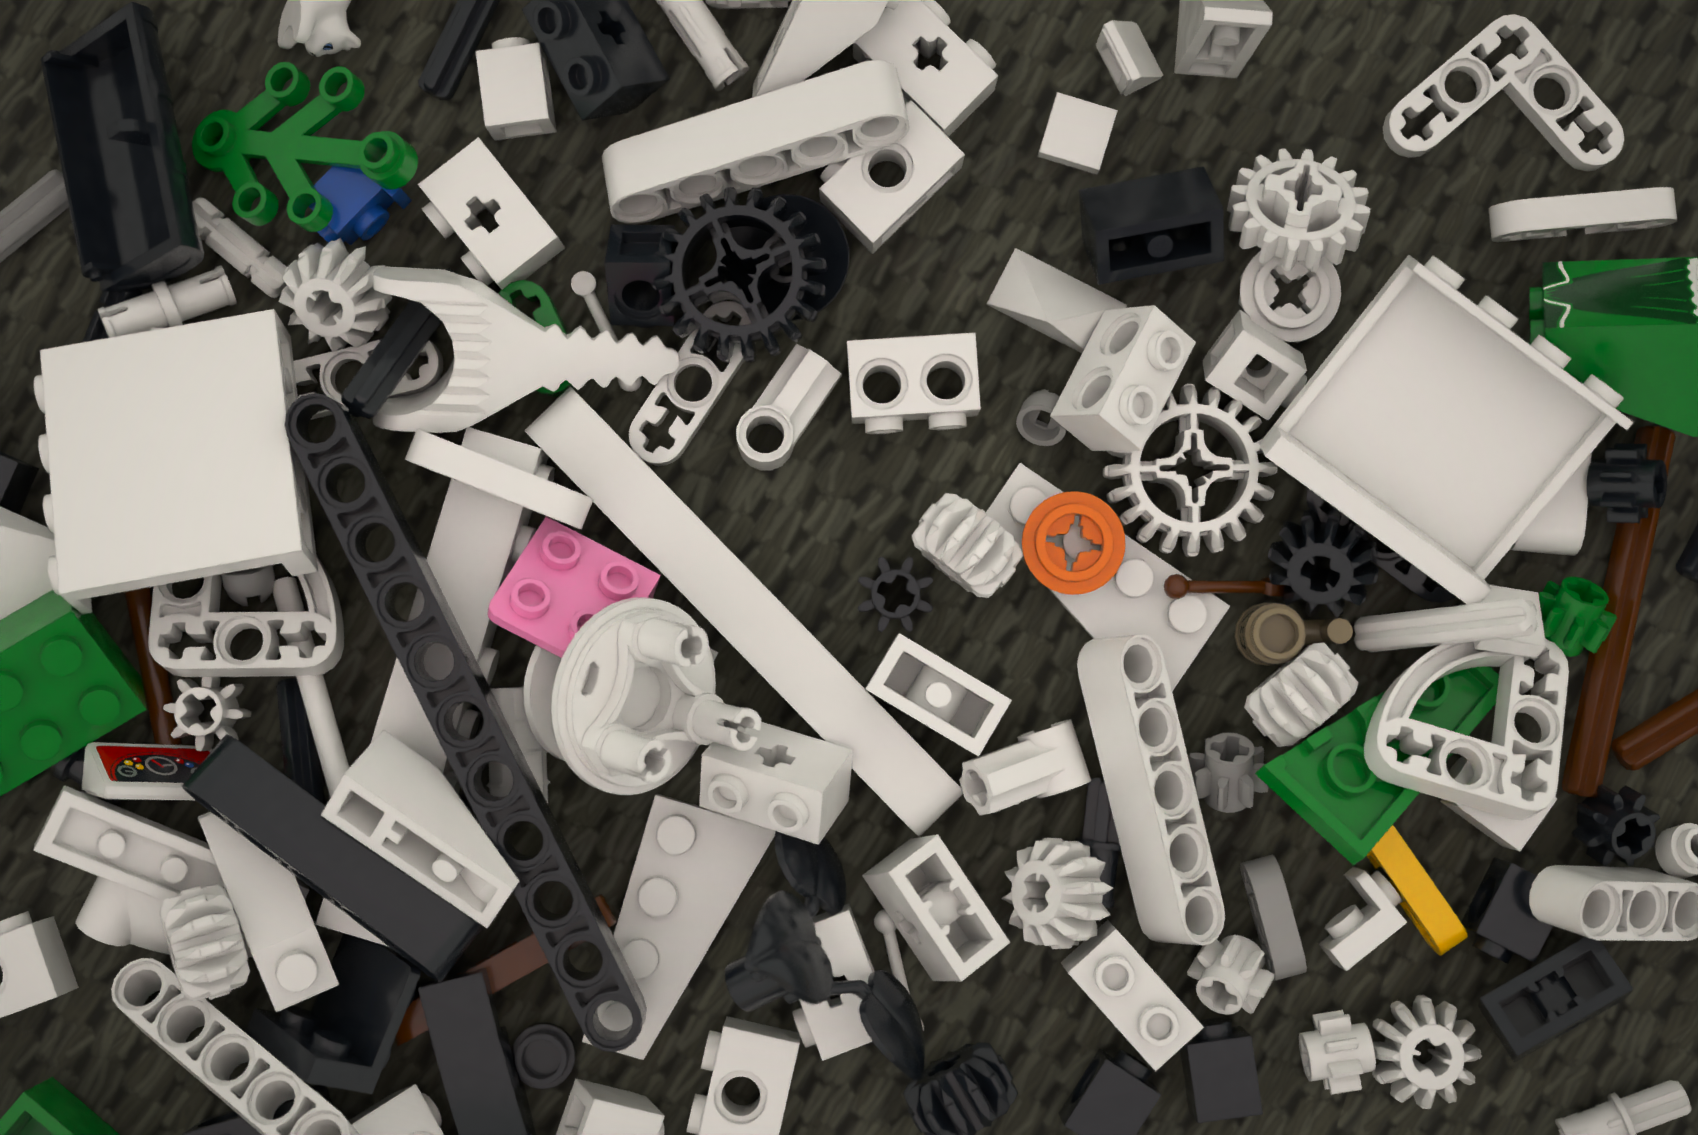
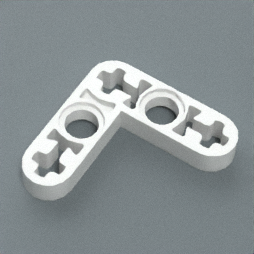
(1517, 80)

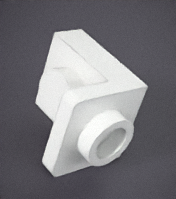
(1358, 931)

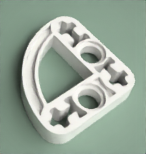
(201, 616)
(1492, 762)

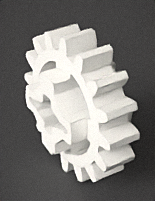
(1328, 218)

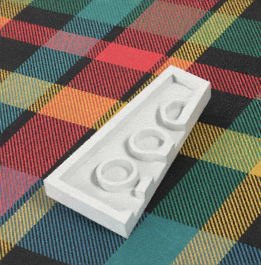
(1133, 598)
(675, 904)

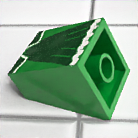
(1629, 328)

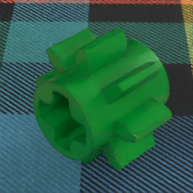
(1575, 615)

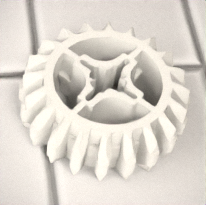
(1191, 439)

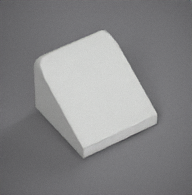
(1127, 56)

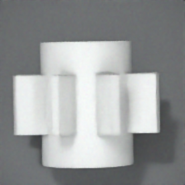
(189, 708)
(1231, 975)
(1337, 1052)

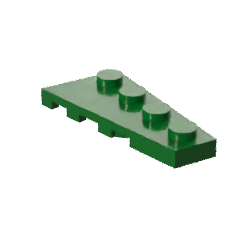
(1337, 791)

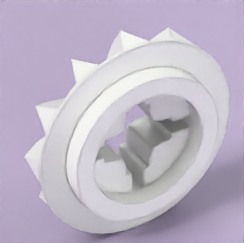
(1319, 298)

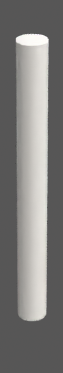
(315, 695)

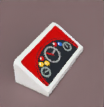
(139, 770)

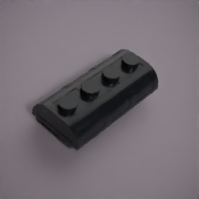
(122, 154)

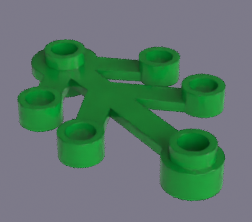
(293, 145)

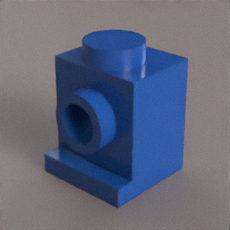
(356, 203)

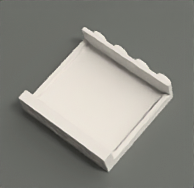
(1441, 427)
(172, 457)

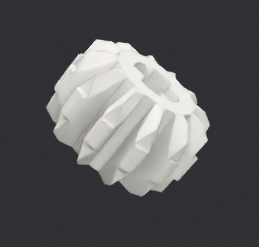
(334, 295)
(967, 545)
(1301, 695)
(1057, 893)
(204, 942)
(1450, 1052)

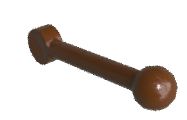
(1178, 586)

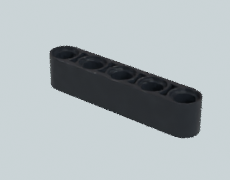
(359, 882)

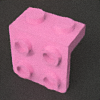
(562, 585)

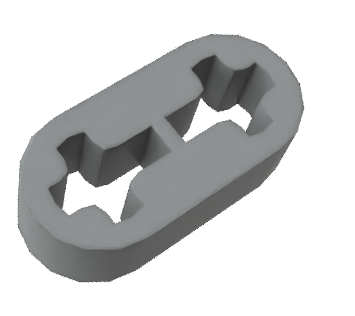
(1273, 917)

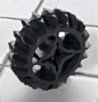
(712, 285)

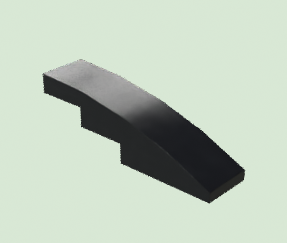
(475, 1057)

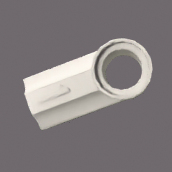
(788, 404)
(1035, 766)

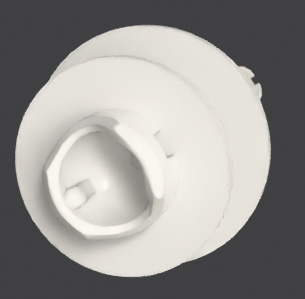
(631, 698)

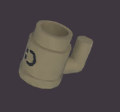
(1277, 633)

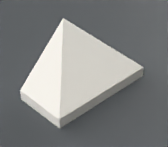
(1050, 300)

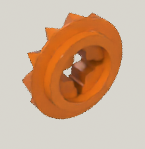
(1098, 525)

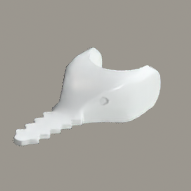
(503, 354)

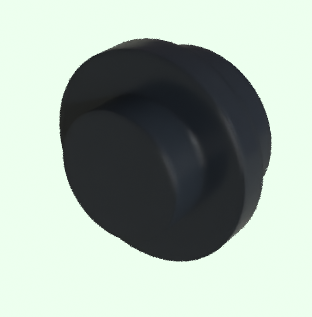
(543, 1055)

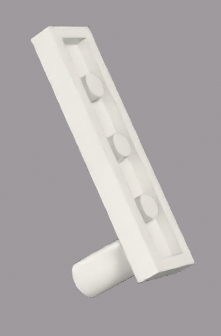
(127, 847)

